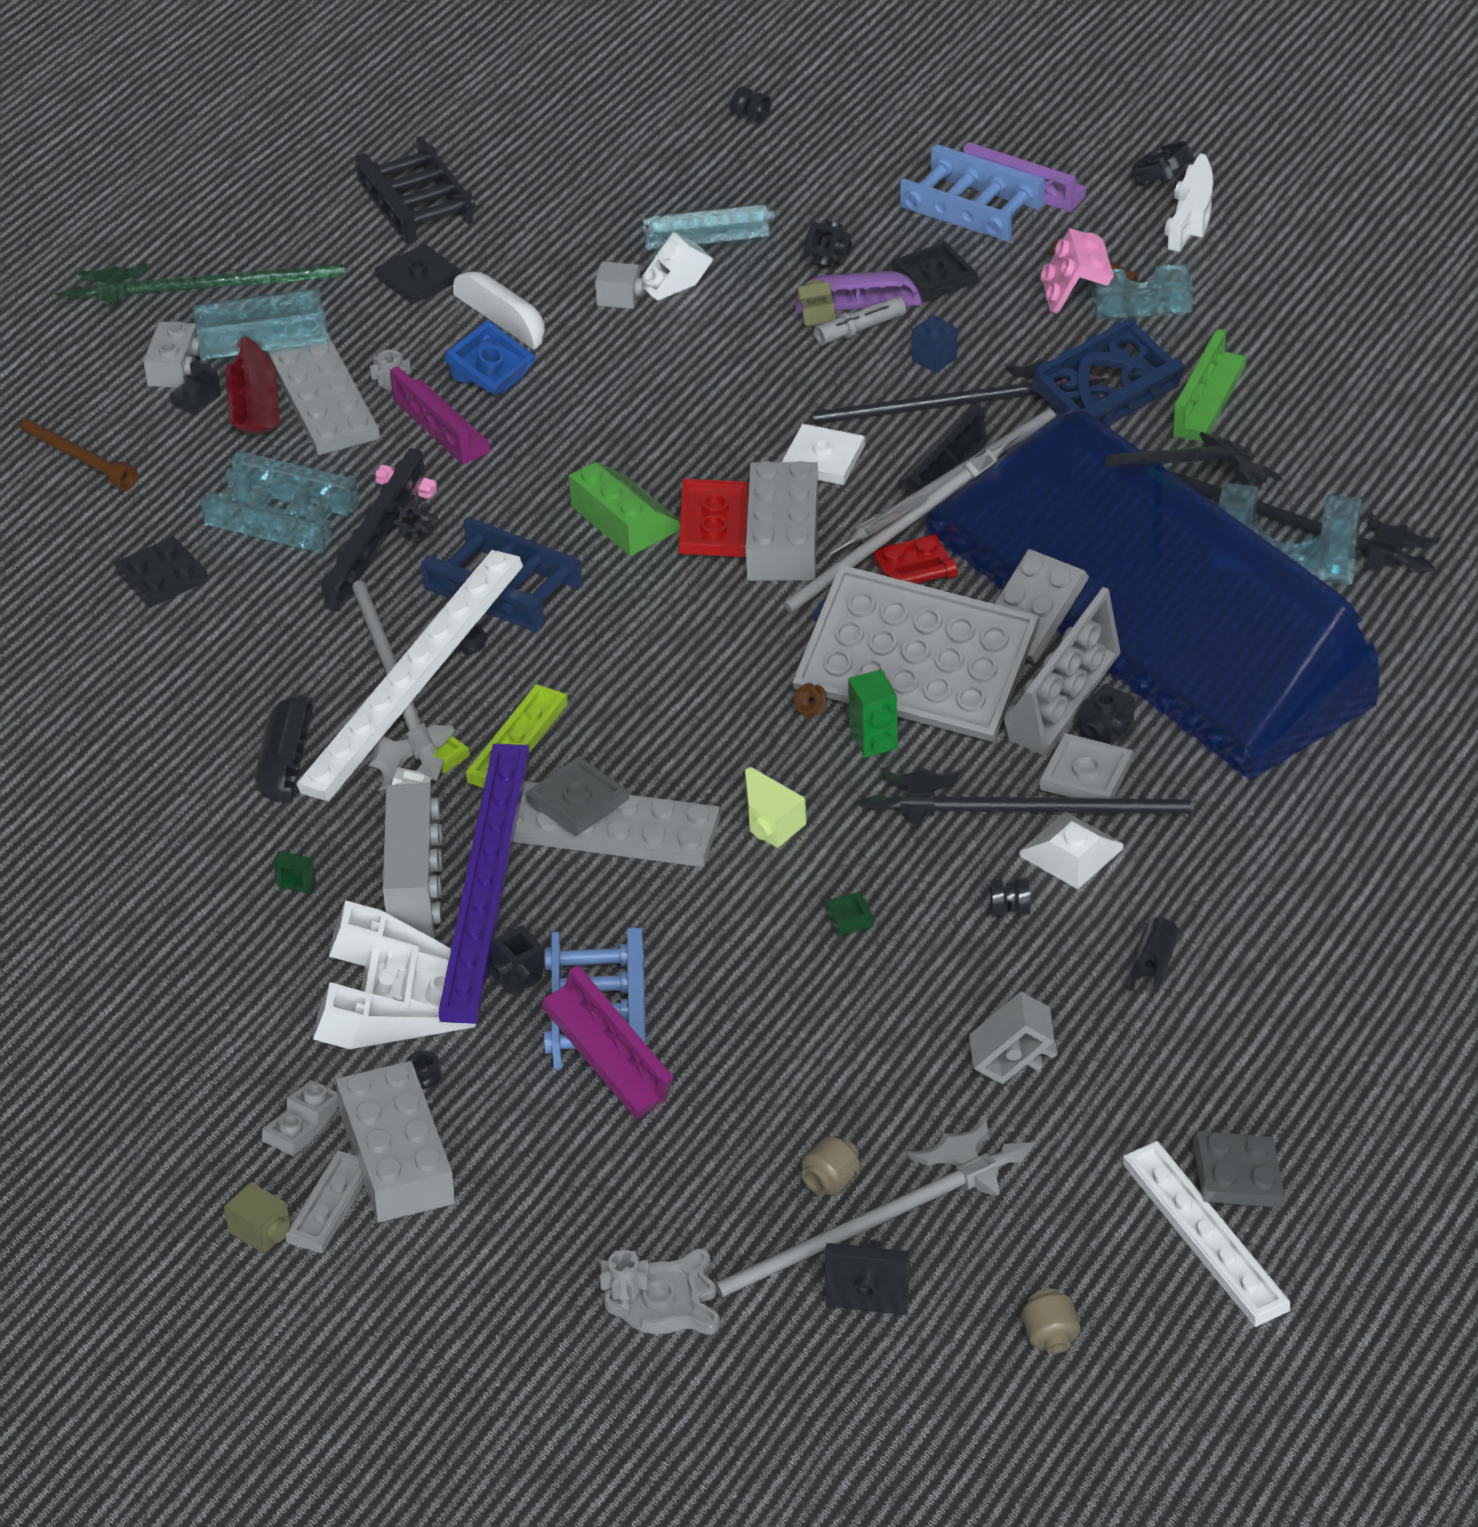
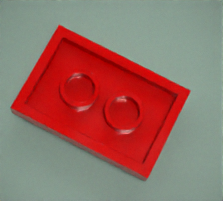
(714, 517)

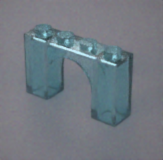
(1330, 554)

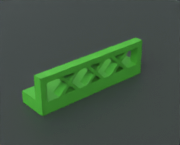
(1207, 389)

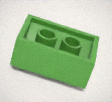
(620, 508)

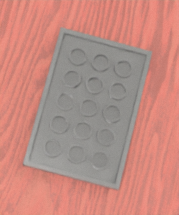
(941, 651)

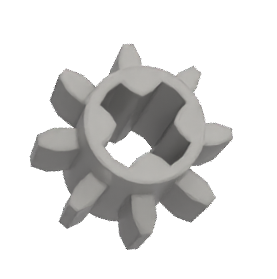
(383, 363)
(624, 1275)

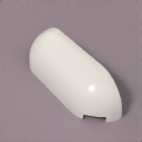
(501, 306)

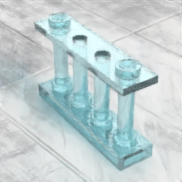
(268, 320)

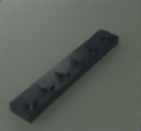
(373, 530)

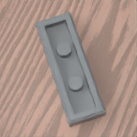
(327, 1204)

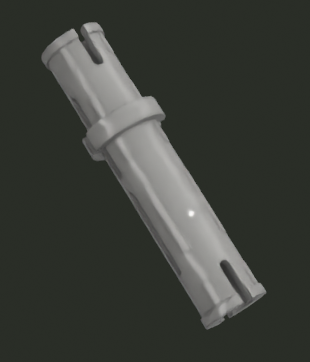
(848, 324)

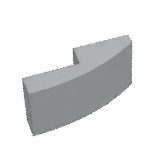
(305, 1116)

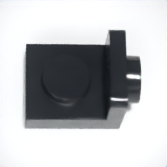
(197, 391)

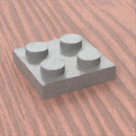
(1086, 768)

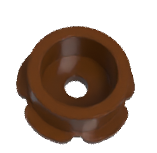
(802, 698)

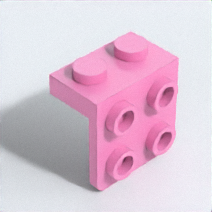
(1075, 257)

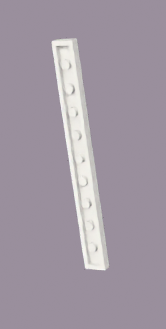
(409, 676)

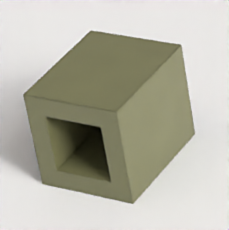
(257, 1217)

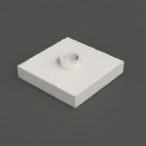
(831, 448)

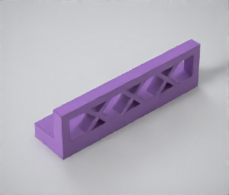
(1060, 188)

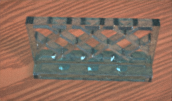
(709, 226)

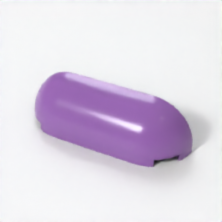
(868, 289)

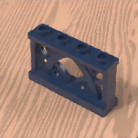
(1103, 350)

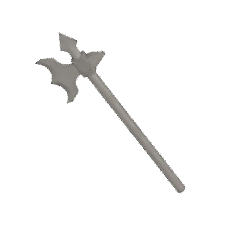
(971, 470)
(879, 521)
(421, 739)
(951, 1149)

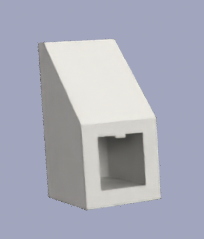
(675, 267)

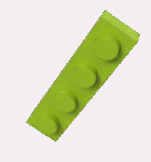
(523, 727)

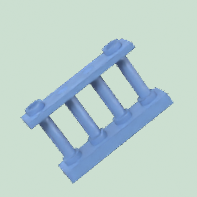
(978, 174)
(629, 982)

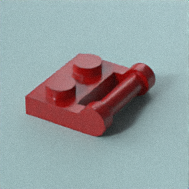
(915, 561)

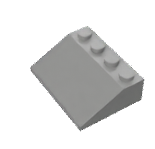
(1066, 678)

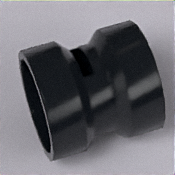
(752, 105)
(1010, 897)

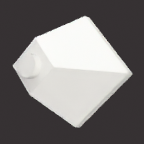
(1071, 850)

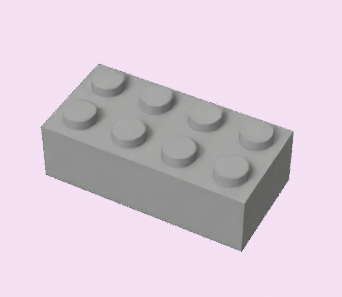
(782, 521)
(413, 856)
(395, 1141)

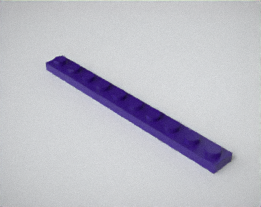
(484, 885)

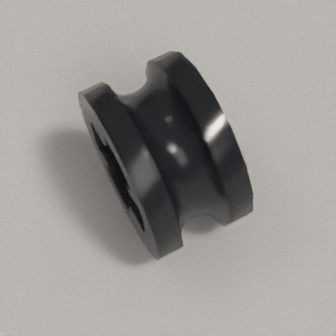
(427, 1060)

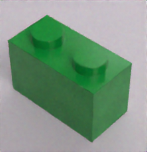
(873, 713)

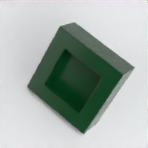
(294, 872)
(849, 913)

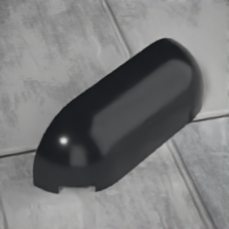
(951, 449)
(284, 748)

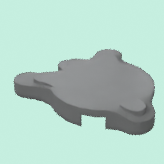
(672, 1298)

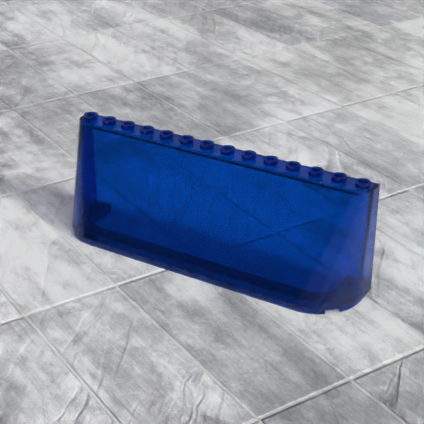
(1203, 607)

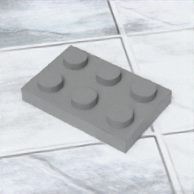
(1043, 589)

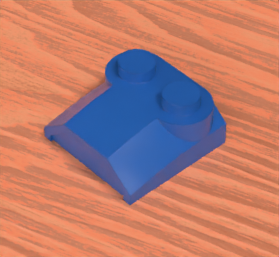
(489, 359)

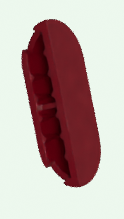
(252, 390)

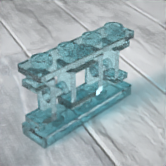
(283, 482)

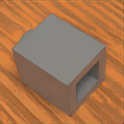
(618, 285)

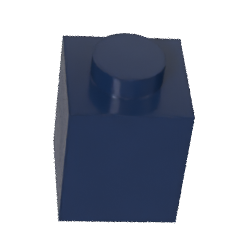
(934, 344)

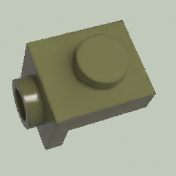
(817, 303)

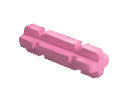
(425, 490)

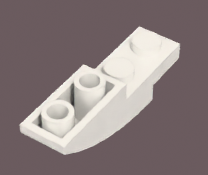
(1193, 205)

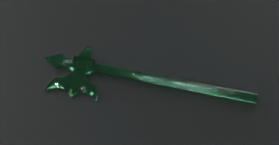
(114, 288)

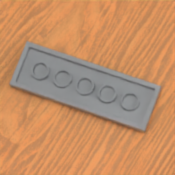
(324, 396)
(636, 829)

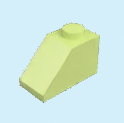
(773, 809)

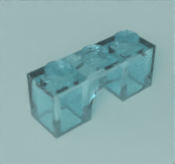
(1166, 294)

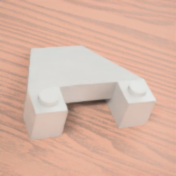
(398, 985)

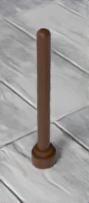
(119, 473)

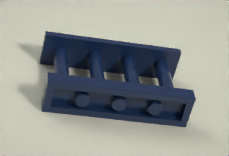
(512, 604)

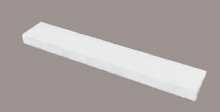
(1206, 1234)

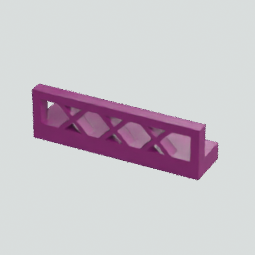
(437, 417)
(608, 1043)

